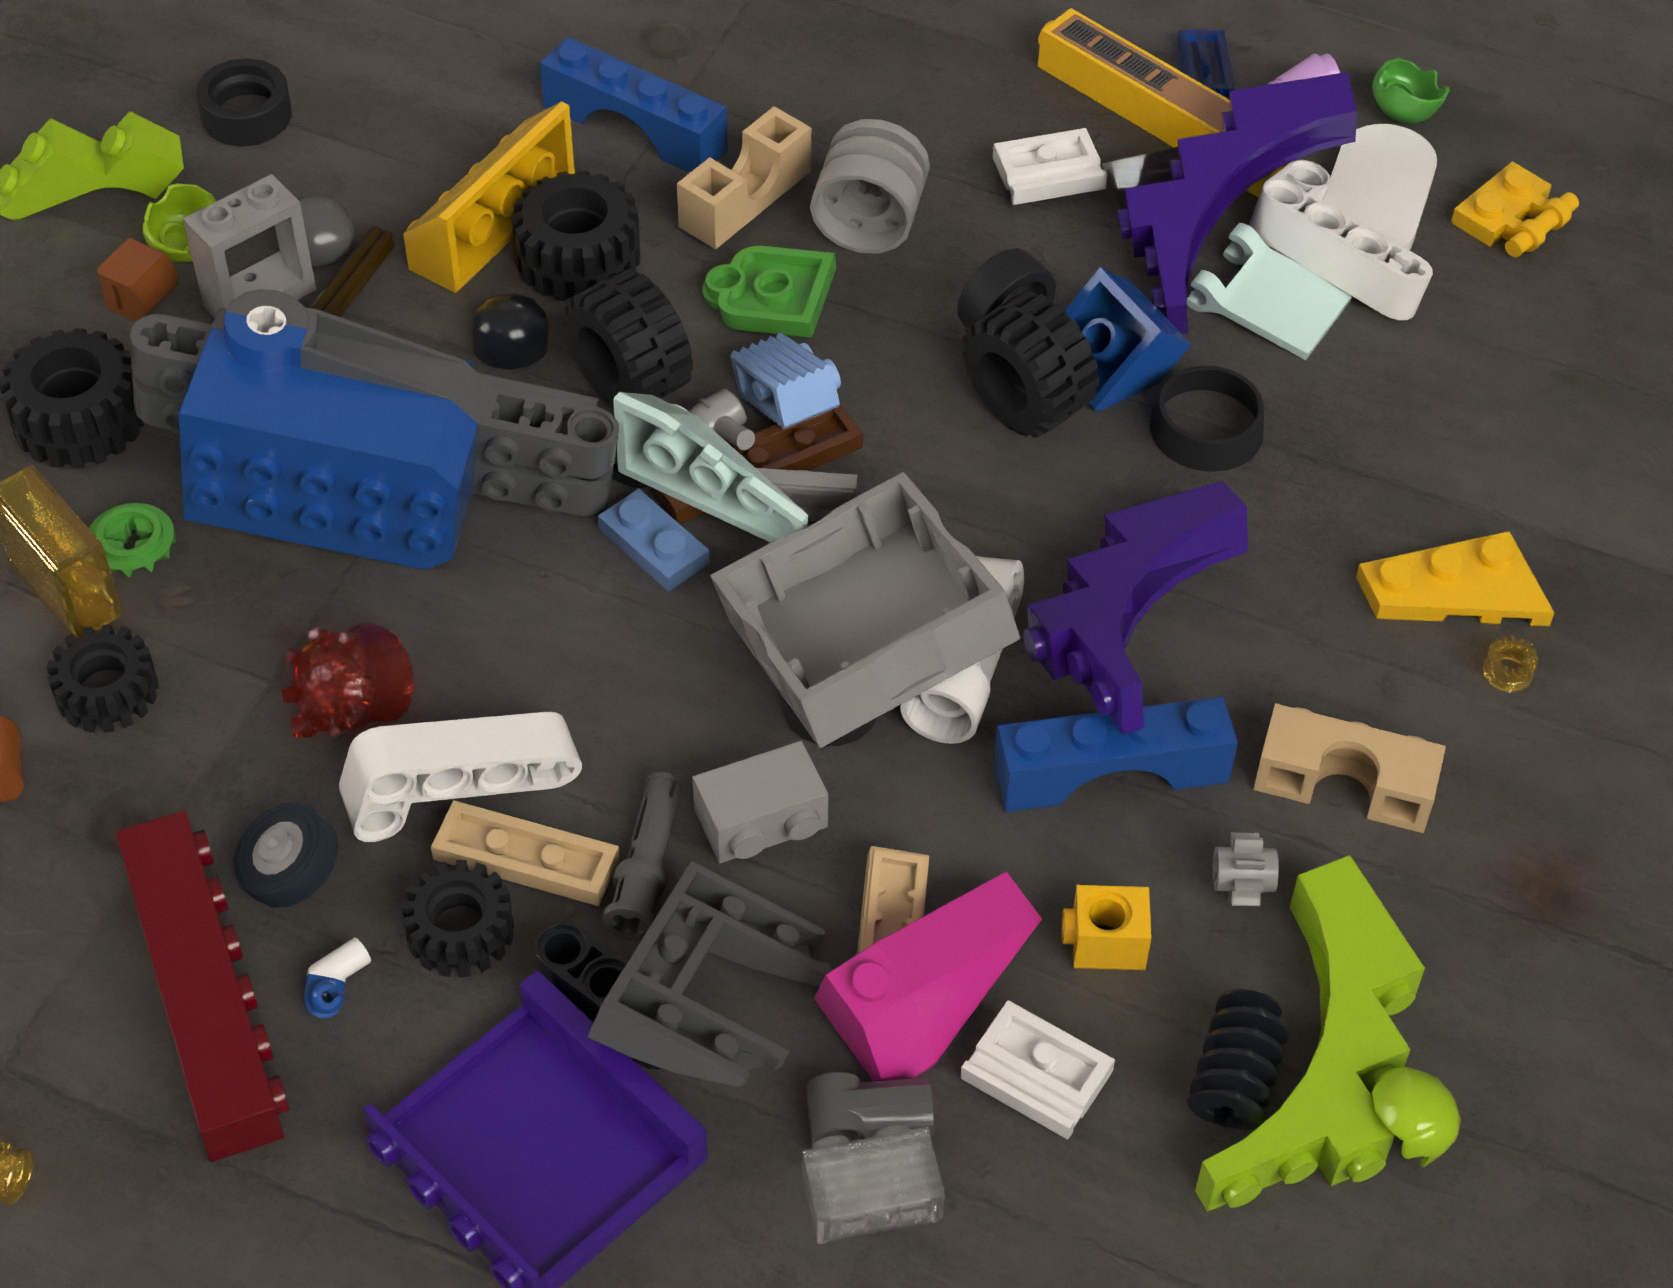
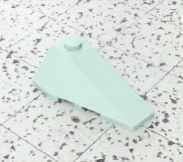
(692, 463)

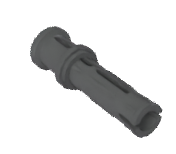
(641, 876)

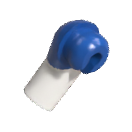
(328, 976)

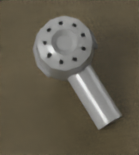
(726, 417)

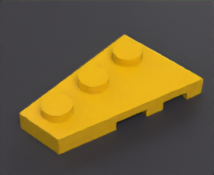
(1462, 578)

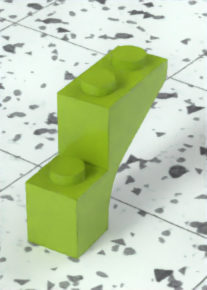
(66, 164)

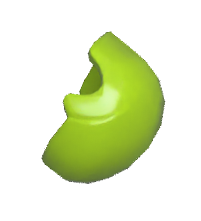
(165, 224)
(1417, 1111)

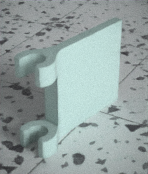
(1270, 295)

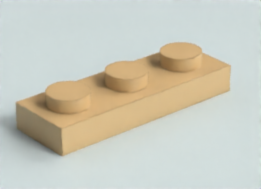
(526, 852)

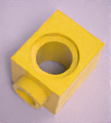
(1115, 906)

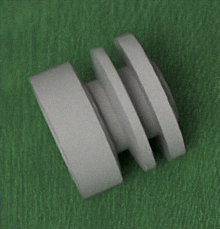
(870, 186)

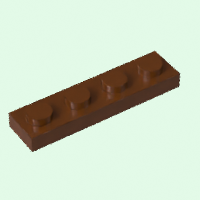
(793, 448)

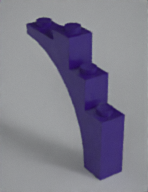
(1259, 135)
(1112, 588)

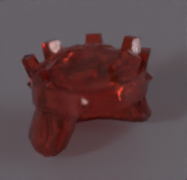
(348, 680)

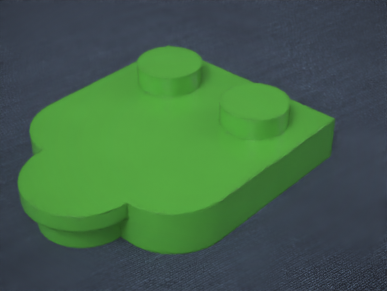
(771, 289)

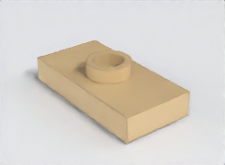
(891, 893)

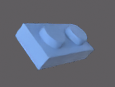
(653, 540)

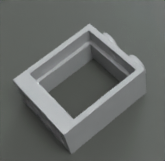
(222, 227)

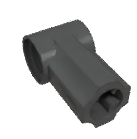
(858, 1110)

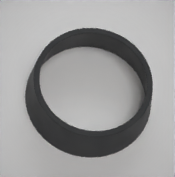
(1200, 452)

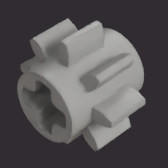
(1245, 869)

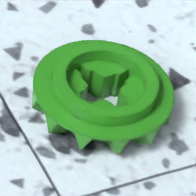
(151, 526)

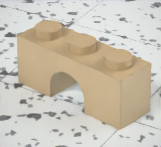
(722, 200)
(1393, 767)

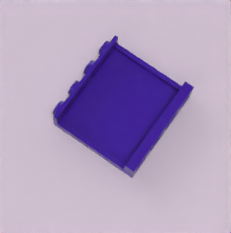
(539, 1142)

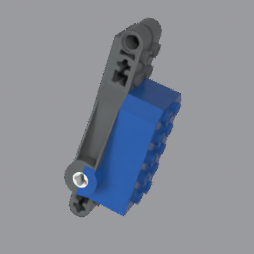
(356, 434)

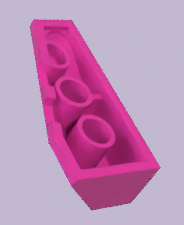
(922, 983)

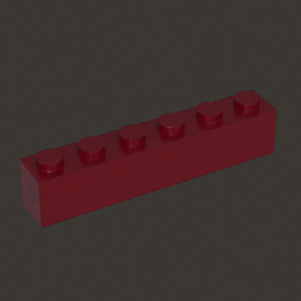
(199, 987)

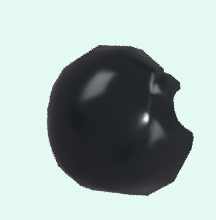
(510, 331)

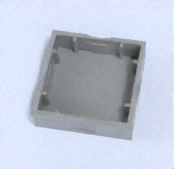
(865, 609)

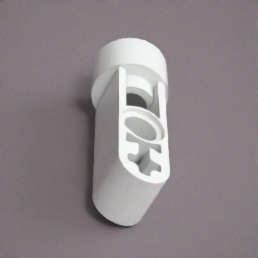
(955, 706)

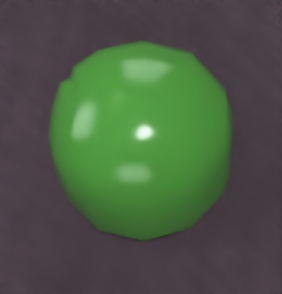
(1407, 91)

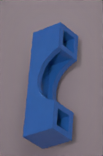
(678, 121)
(1052, 757)

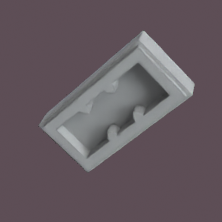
(814, 491)

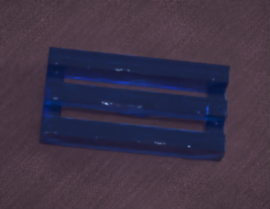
(1200, 38)

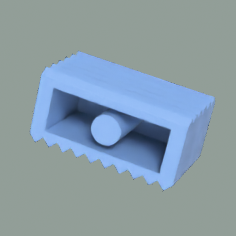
(785, 380)

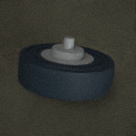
(286, 854)

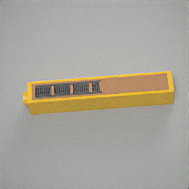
(1131, 82)

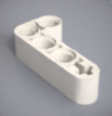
(1336, 245)
(451, 760)

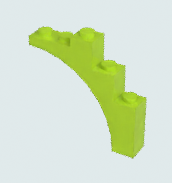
(1331, 1116)

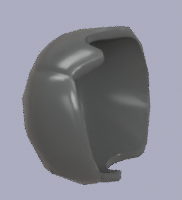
(327, 229)

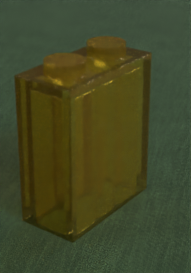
(56, 554)

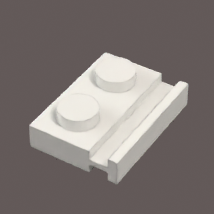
(1049, 166)
(1037, 1069)

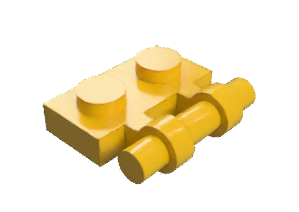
(1506, 200)

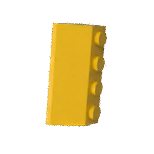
(476, 215)

